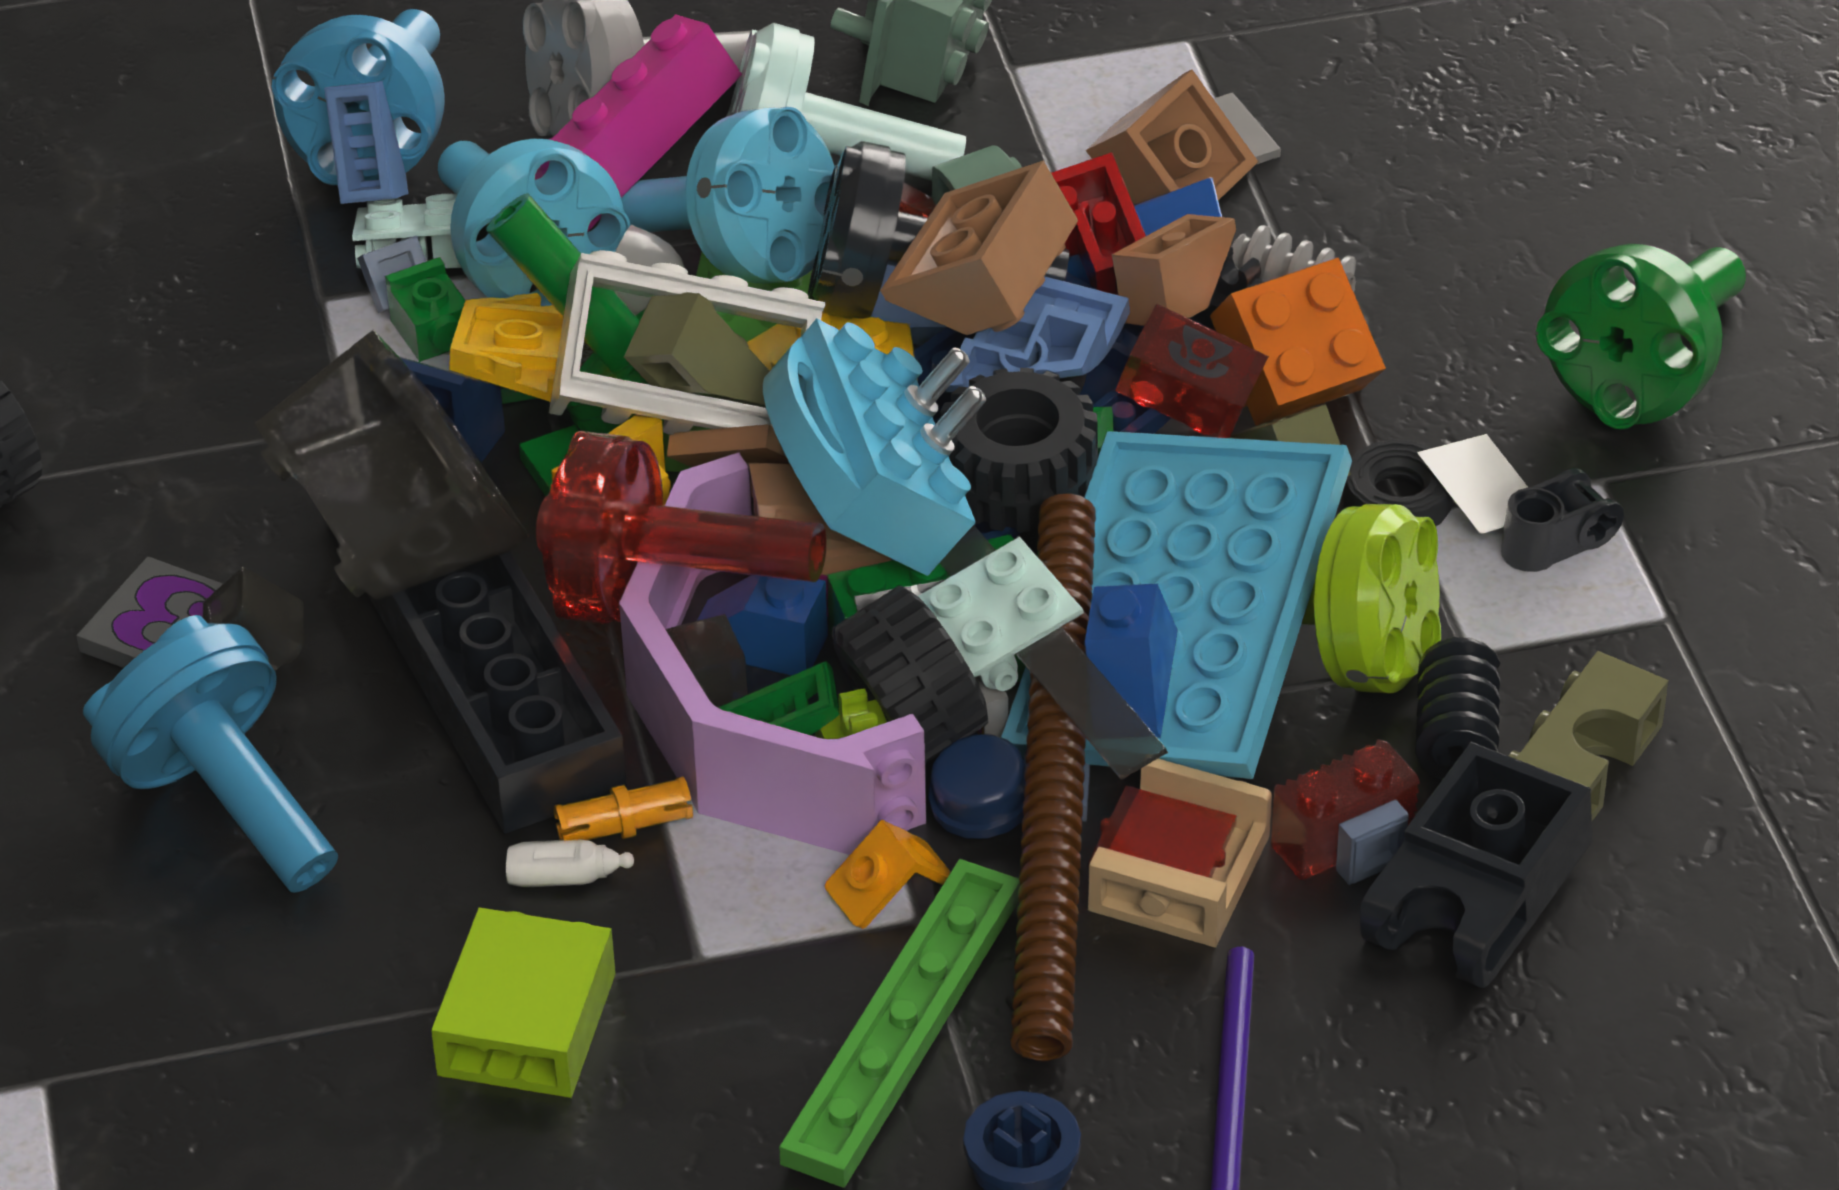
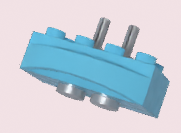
(869, 441)

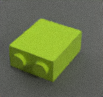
(524, 1002)

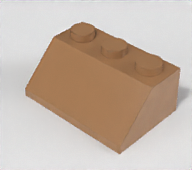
(984, 251)

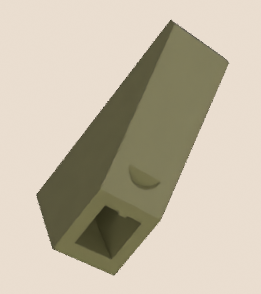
(694, 351)

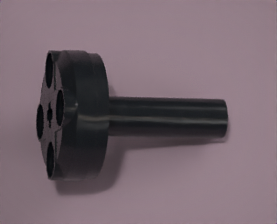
(867, 231)

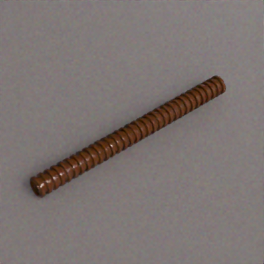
(1052, 812)

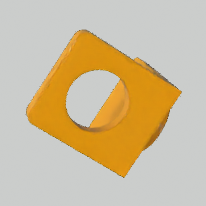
(880, 870)

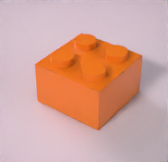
(1310, 333)

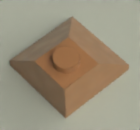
(1175, 143)

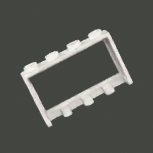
(625, 397)

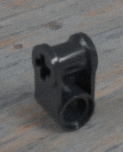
(1554, 520)

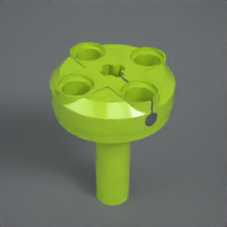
(1376, 597)

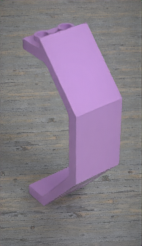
(740, 766)

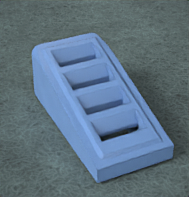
(349, 167)

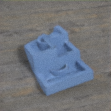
(1062, 332)

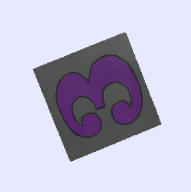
(143, 610)

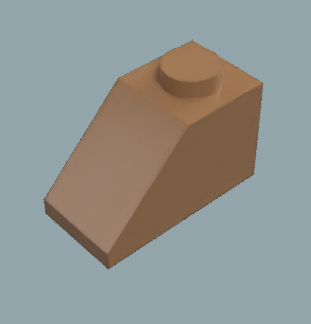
(1174, 266)

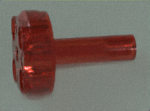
(611, 515)

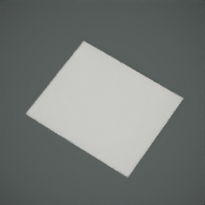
(1476, 479)

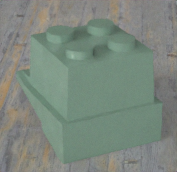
(915, 43)

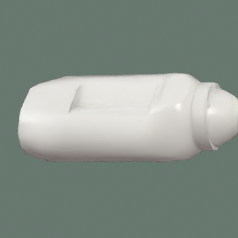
(561, 863)

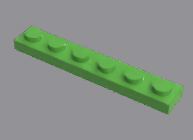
(900, 1024)

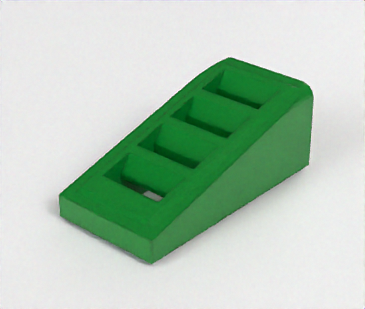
(779, 699)

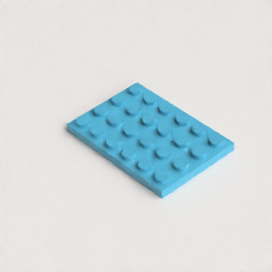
(1236, 554)

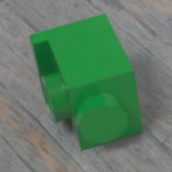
(424, 307)

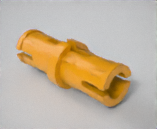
(624, 811)

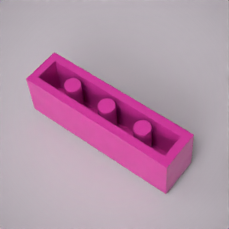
(650, 101)

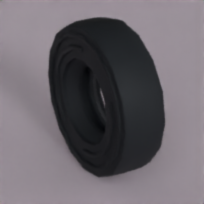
(1396, 460)

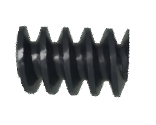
(1456, 702)

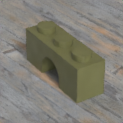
(1600, 711)

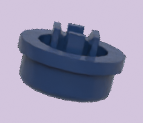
(978, 787)
(1022, 1142)

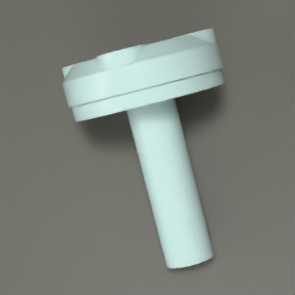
(777, 76)

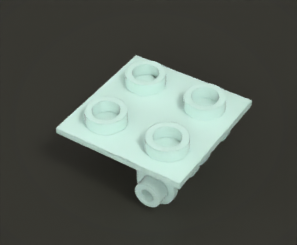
(389, 219)
(1000, 610)

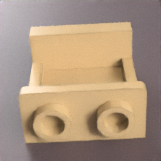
(1171, 897)

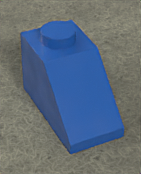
(775, 621)
(1134, 646)

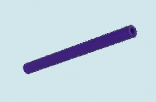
(1233, 1070)

